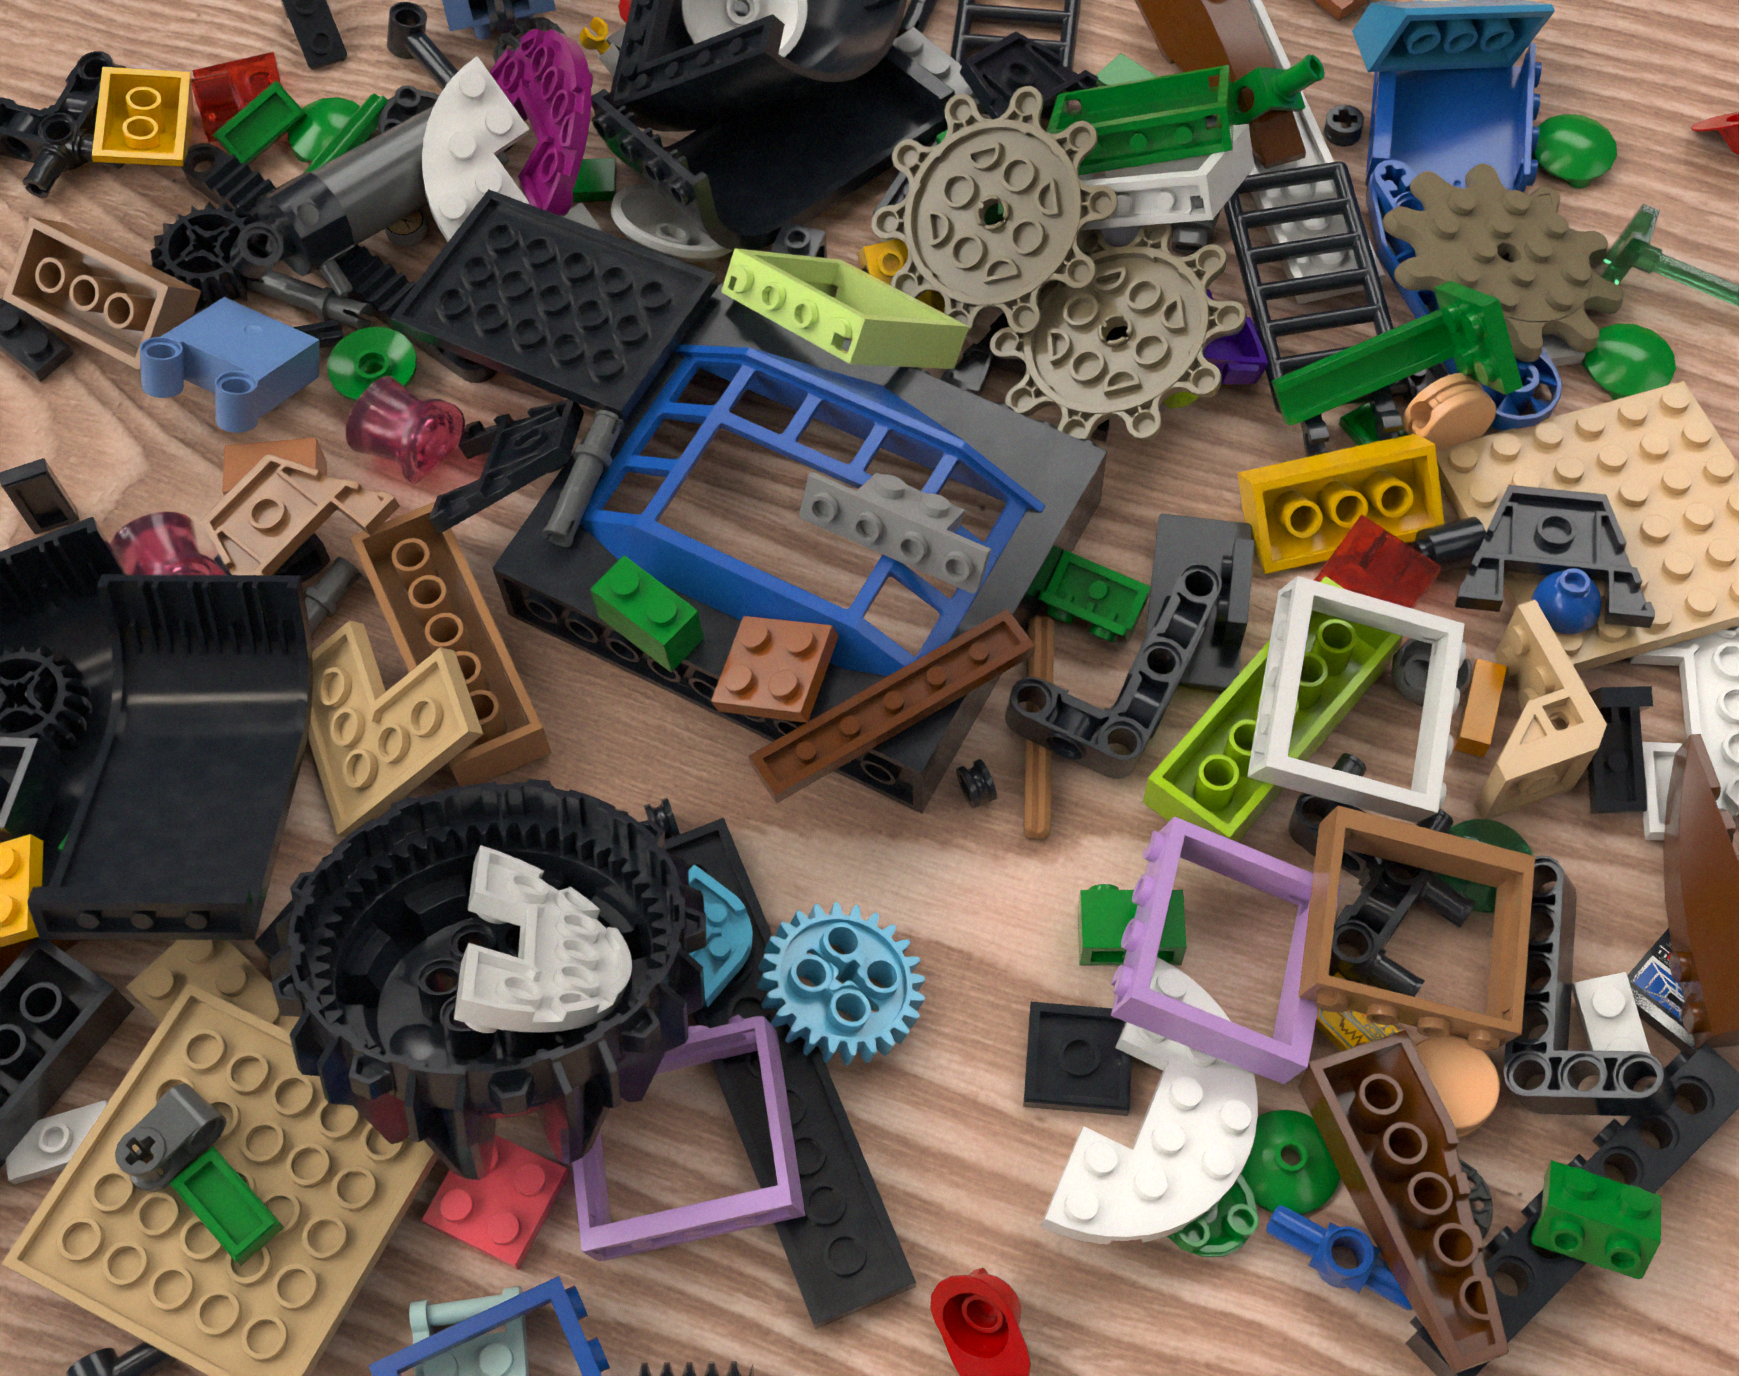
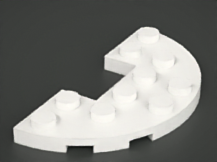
(461, 145)
(1710, 708)
(566, 963)
(1184, 1151)

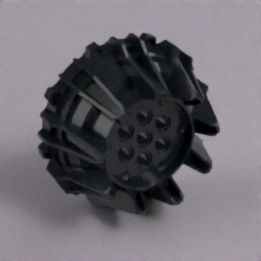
(380, 954)

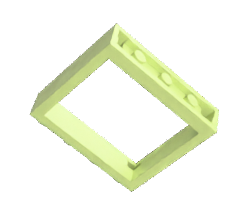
(880, 319)

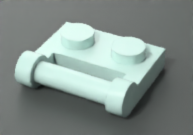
(484, 1356)

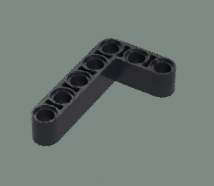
(1551, 1007)

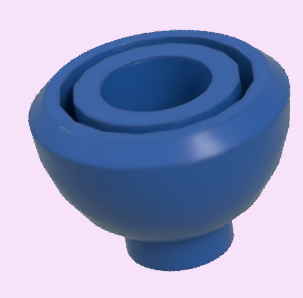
(1569, 601)

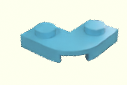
(727, 934)

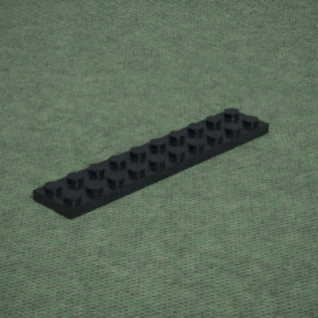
(845, 1243)

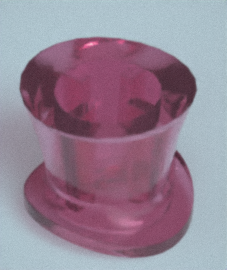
(403, 428)
(162, 546)

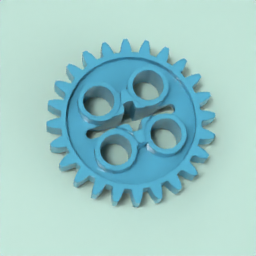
(813, 1010)

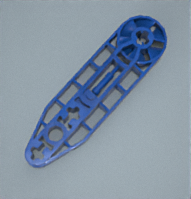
(1390, 189)

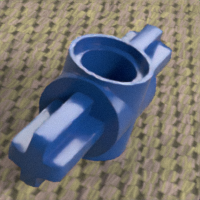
(1317, 1244)

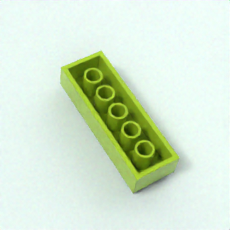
(1208, 769)

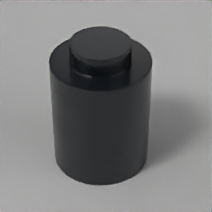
(1451, 543)

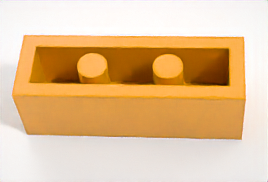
(1480, 708)

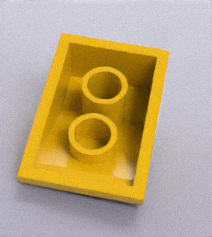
(143, 117)

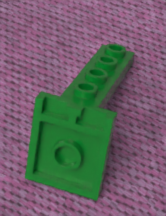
(1464, 328)

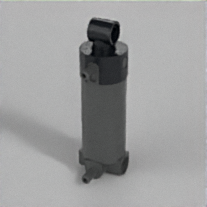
(338, 206)

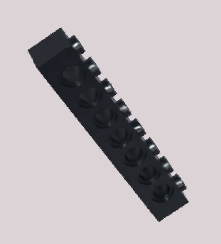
(1714, 1093)

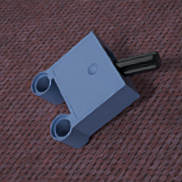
(237, 356)

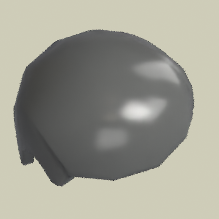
(1411, 668)

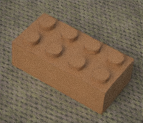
(95, 290)

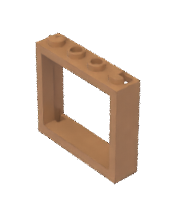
(1441, 853)

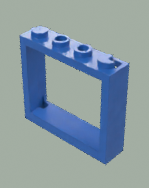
(566, 1304)

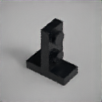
(1618, 765)

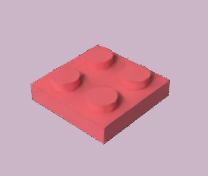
(503, 1209)

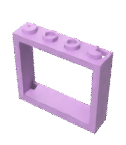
(1273, 1058)
(714, 1217)

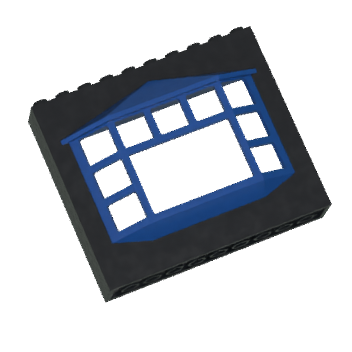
(1038, 471)

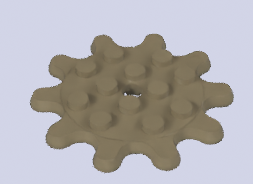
(985, 165)
(1549, 264)
(1130, 377)

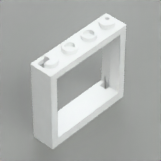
(1166, 189)
(1280, 690)

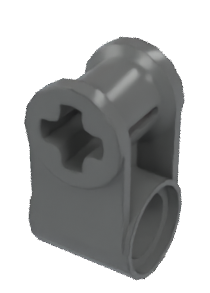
(172, 1135)

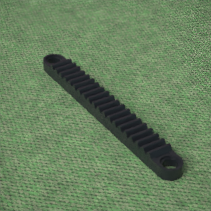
(371, 279)

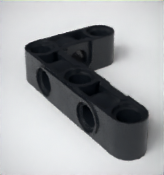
(1084, 731)

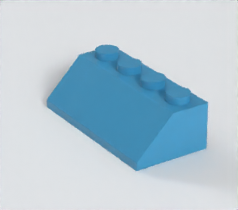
(1447, 33)

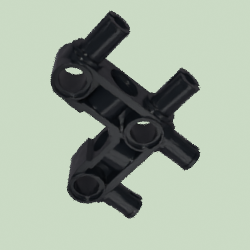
(58, 135)
(1383, 896)

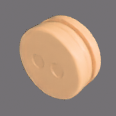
(1450, 411)
(1463, 1080)

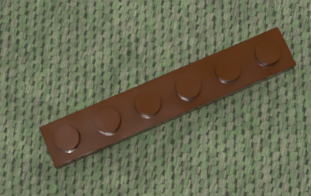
(891, 705)

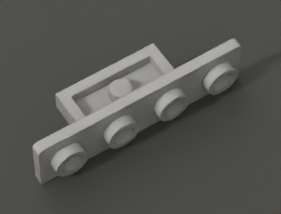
(898, 524)

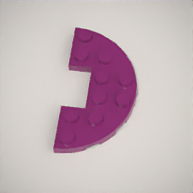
(551, 88)

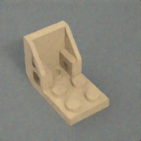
(1557, 722)

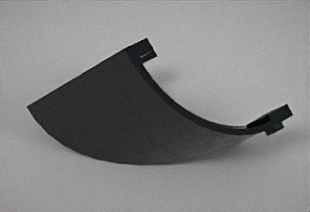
(740, 72)

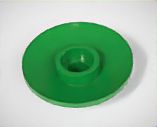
(367, 352)
(1297, 1186)

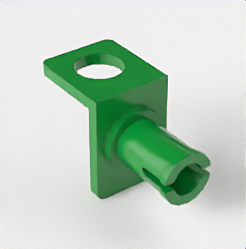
(1277, 88)

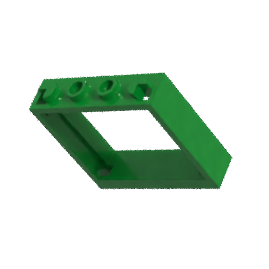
(1152, 119)

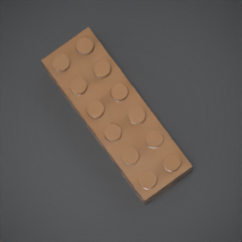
(437, 604)

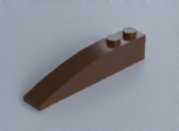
(1220, 34)
(1702, 898)
(1409, 1187)

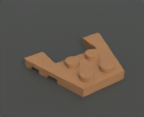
(281, 508)

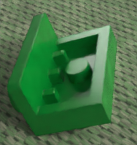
(1095, 595)
(1598, 1220)

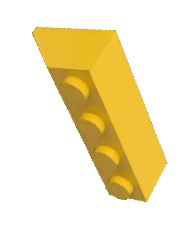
(1311, 503)

